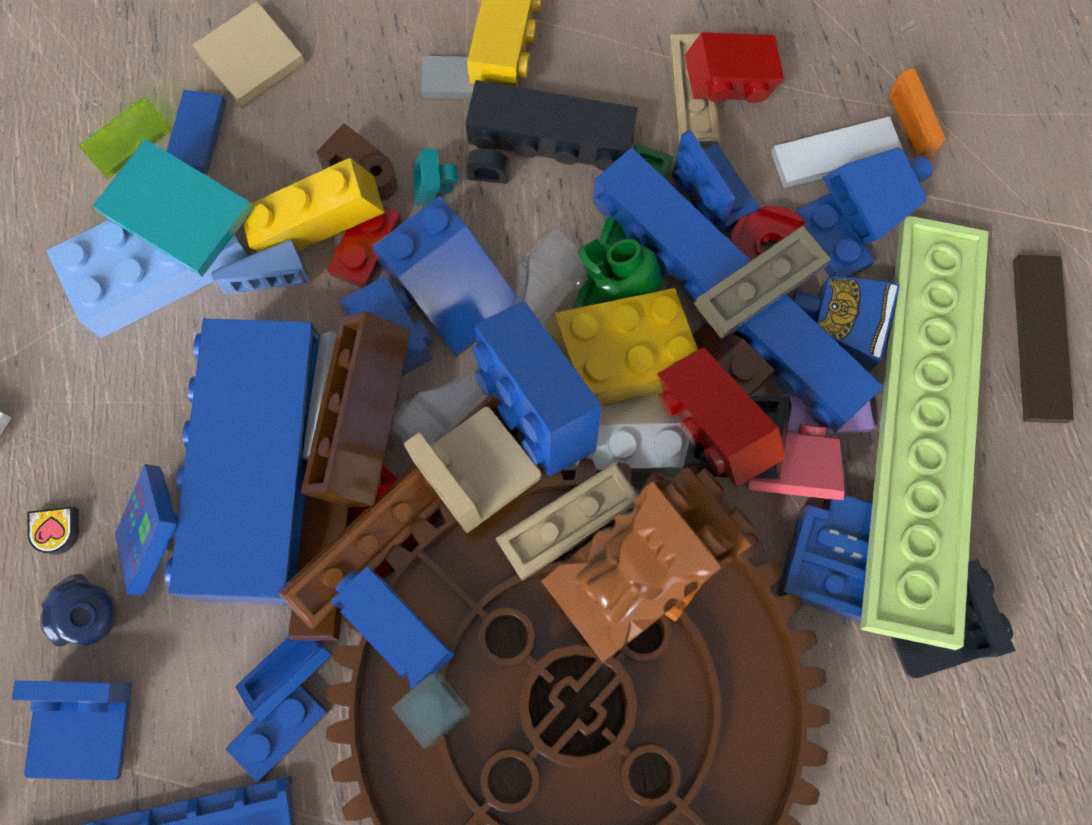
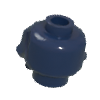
(77, 612)

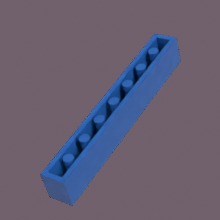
(700, 257)

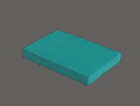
(173, 207)

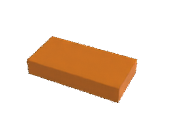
(916, 114)

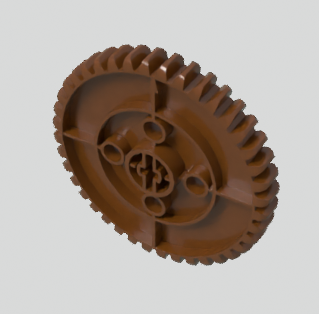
(711, 698)

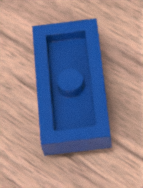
(836, 237)
(269, 741)

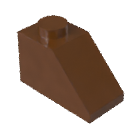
(735, 357)

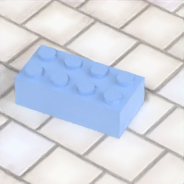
(120, 278)

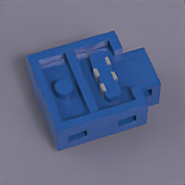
(829, 557)

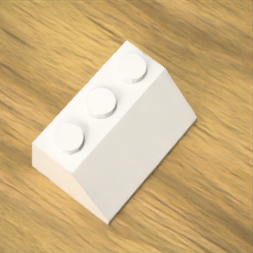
(638, 435)

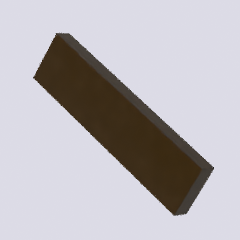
(1042, 339)

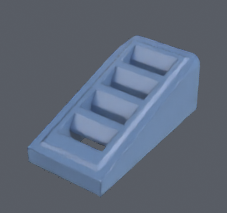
(264, 270)

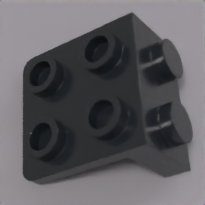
(985, 632)

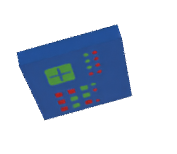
(145, 530)

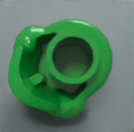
(621, 268)

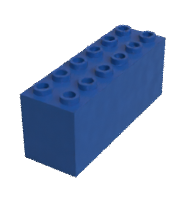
(243, 461)

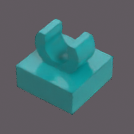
(431, 177)

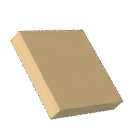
(248, 53)

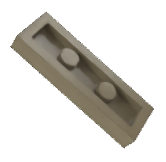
(762, 282)

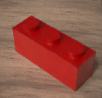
(720, 417)

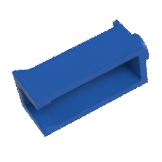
(391, 626)

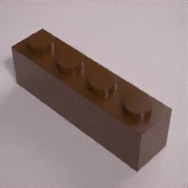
(356, 411)

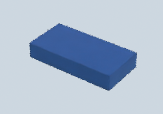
(197, 128)
(280, 675)

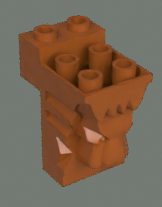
(649, 559)

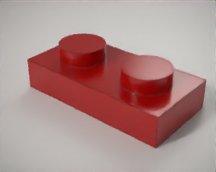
(355, 257)

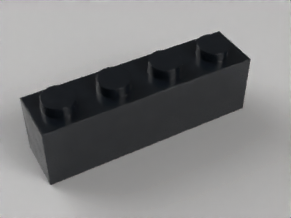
(549, 125)

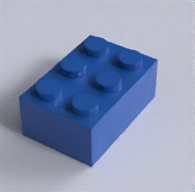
(536, 389)

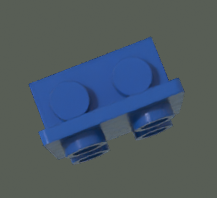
(711, 183)
(75, 728)

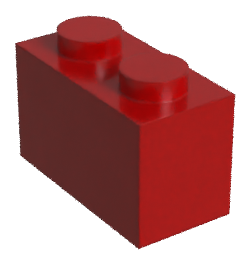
(734, 66)

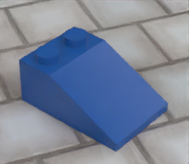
(444, 273)

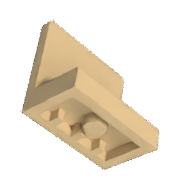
(474, 467)

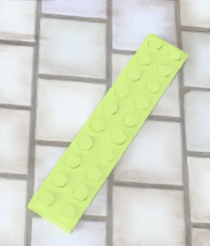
(927, 437)

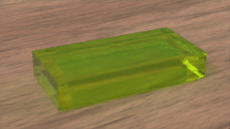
(121, 137)

